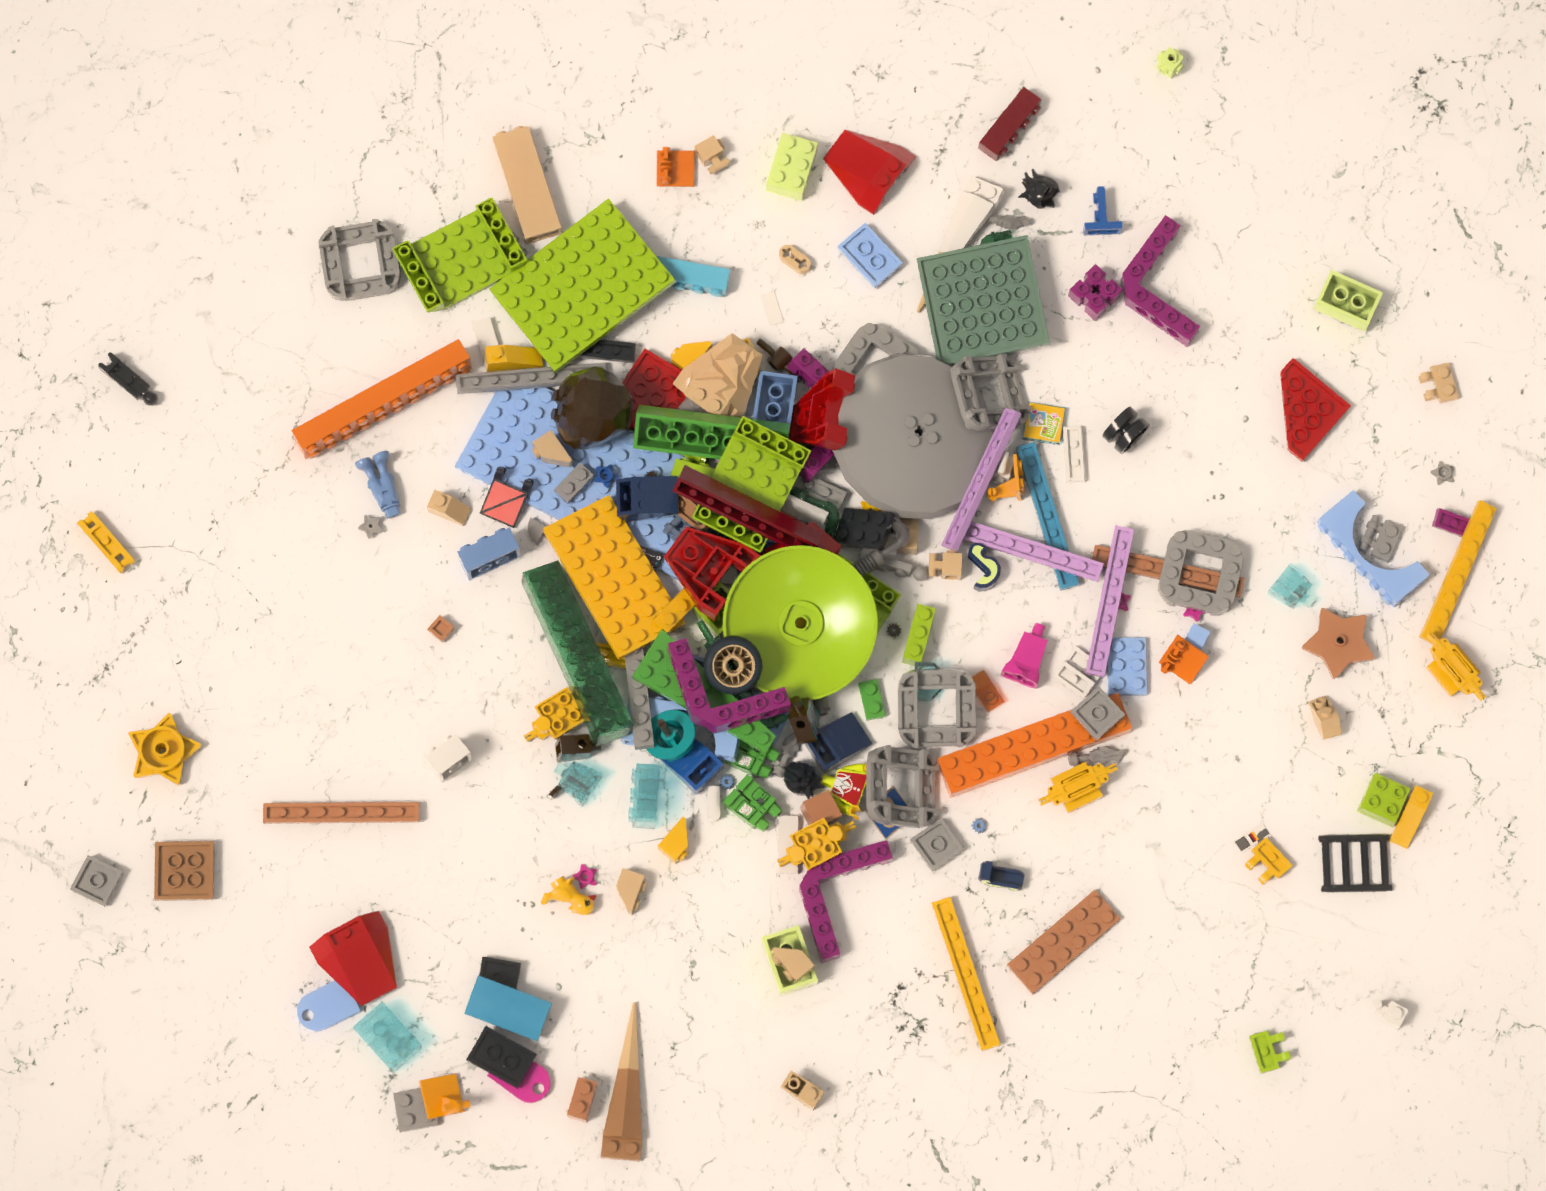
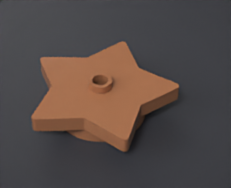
(1336, 655)

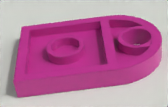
(525, 1093)

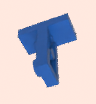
(1100, 225)

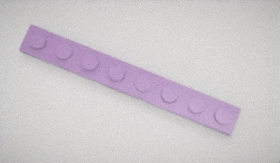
(981, 479)
(1034, 551)
(1109, 601)

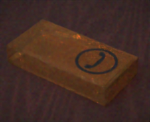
(987, 691)

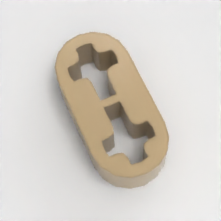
(797, 255)

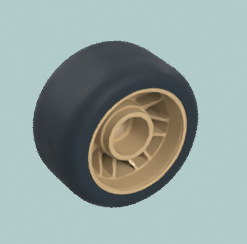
(737, 680)

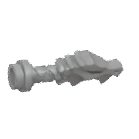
(1007, 221)
(789, 747)
(1100, 755)

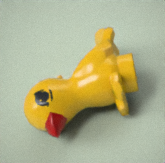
(565, 891)

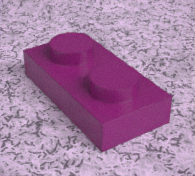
(1450, 522)

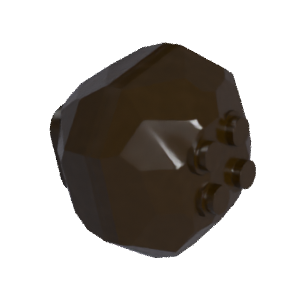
(591, 408)

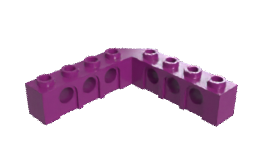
(1144, 301)
(810, 371)
(727, 715)
(812, 895)

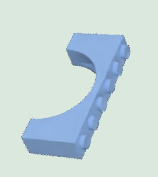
(1391, 584)
(726, 744)

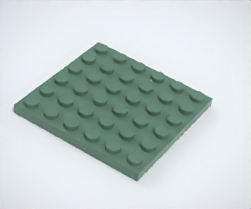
(983, 300)

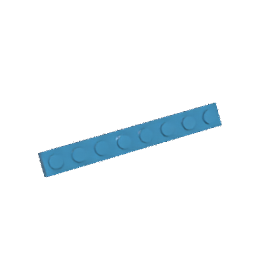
(1045, 508)

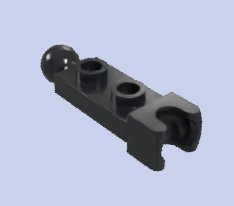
(128, 380)

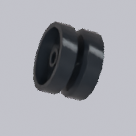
(1125, 430)

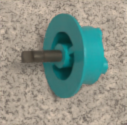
(672, 735)

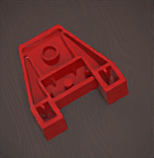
(816, 413)
(702, 562)

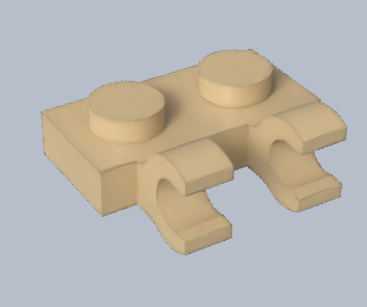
(1443, 381)

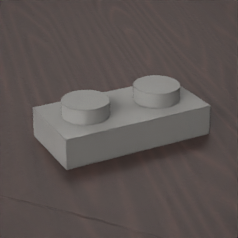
(574, 483)

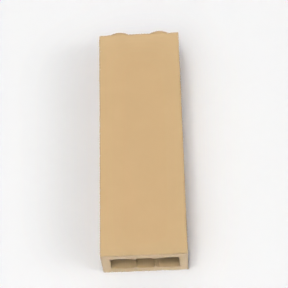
(527, 184)

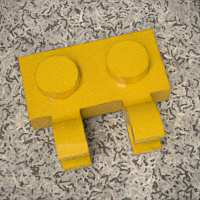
(1271, 858)

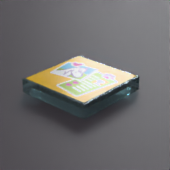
(1044, 424)

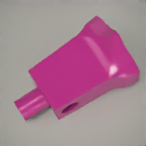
(1027, 658)

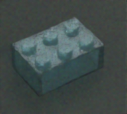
(644, 796)
(387, 1037)

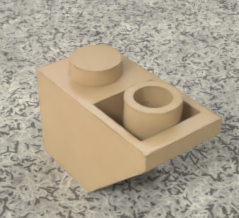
(1325, 717)
(629, 888)
(793, 961)
(802, 1090)

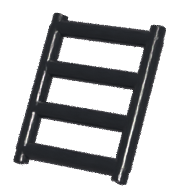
(1347, 886)

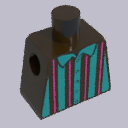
(804, 719)
(568, 747)

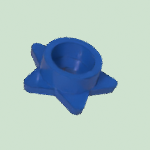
(605, 480)

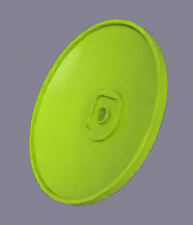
(837, 613)

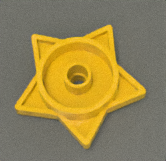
(162, 736)

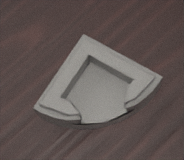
(535, 530)

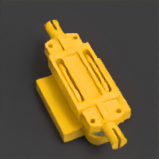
(1454, 668)
(556, 716)
(1077, 786)
(816, 843)

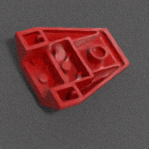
(867, 167)

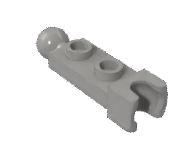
(899, 568)

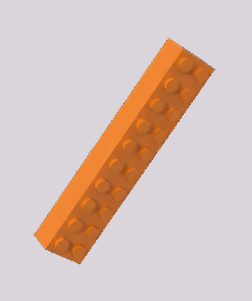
(382, 399)
(1021, 750)

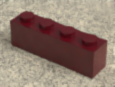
(1009, 124)

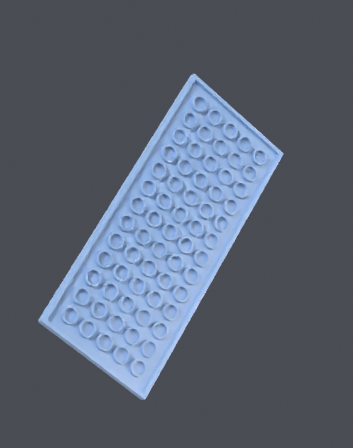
(506, 440)

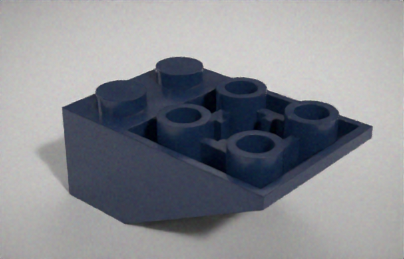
(646, 497)
(838, 742)

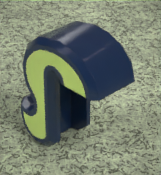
(986, 564)
(1000, 876)

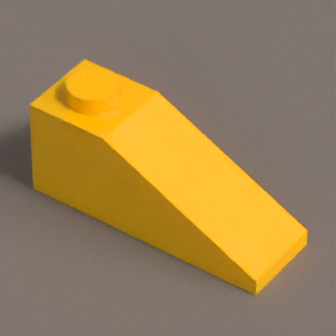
(511, 358)
(1411, 816)

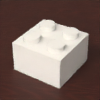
(447, 757)

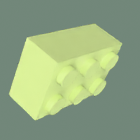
(791, 166)
(1348, 300)
(788, 939)

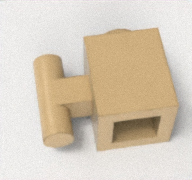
(709, 152)
(950, 565)

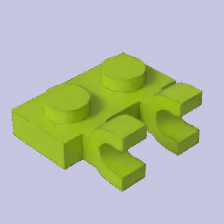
(1265, 1053)

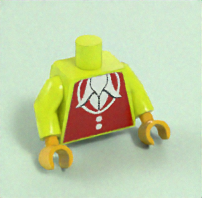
(847, 788)

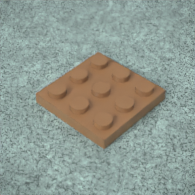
(184, 871)

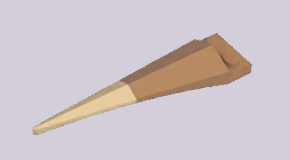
(623, 1124)

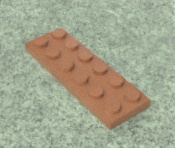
(1063, 942)

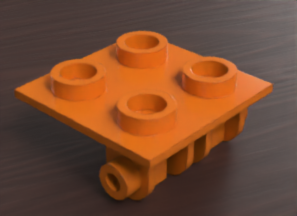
(675, 168)
(1183, 659)

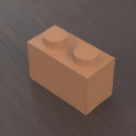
(582, 1099)

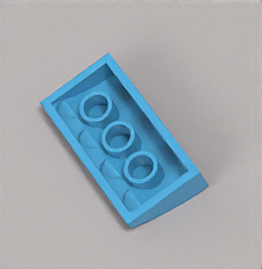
(508, 1008)

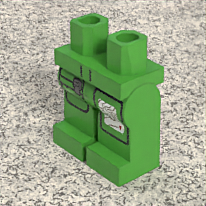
(752, 760)
(755, 806)

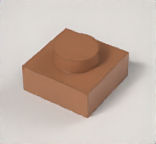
(440, 628)

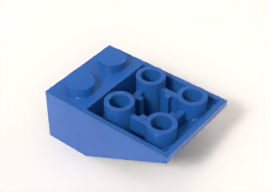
(696, 767)

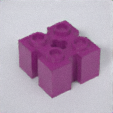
(1095, 303)

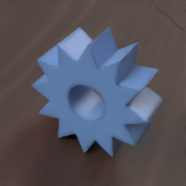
(726, 785)
(974, 825)

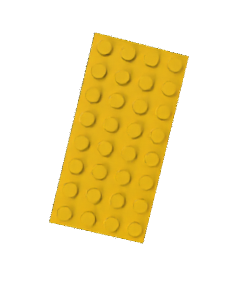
(611, 575)

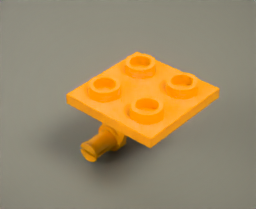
(1011, 488)
(442, 1096)

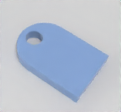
(329, 1006)

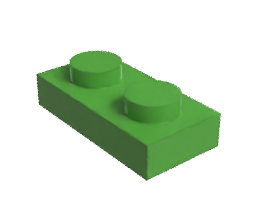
(871, 699)

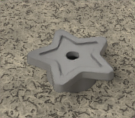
(1443, 468)
(370, 521)

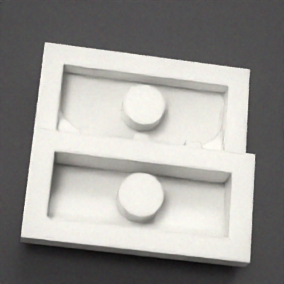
(1073, 675)

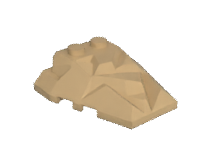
(722, 377)

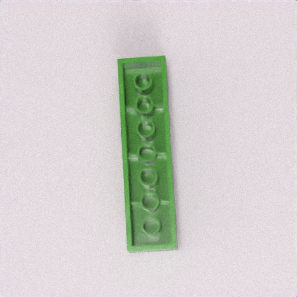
(689, 431)

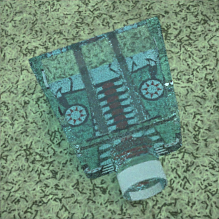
(1292, 588)
(578, 781)

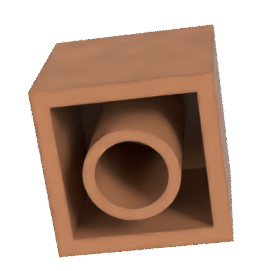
(821, 807)

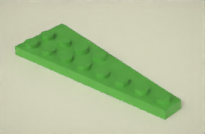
(658, 675)

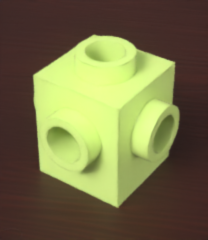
(1170, 62)

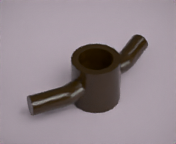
(778, 358)

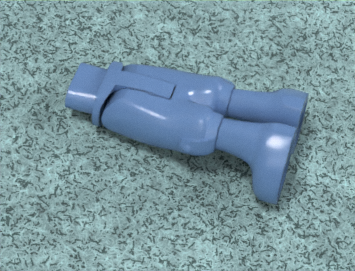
(383, 488)

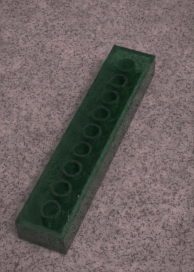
(577, 653)

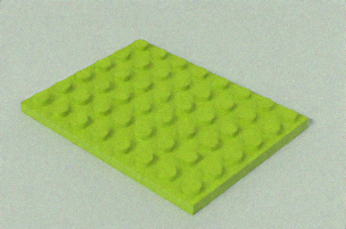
(582, 285)

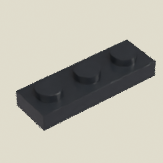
(611, 351)

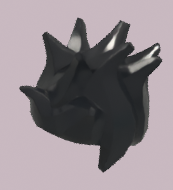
(1039, 190)
(802, 778)

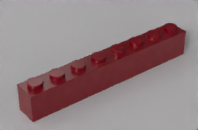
(744, 510)

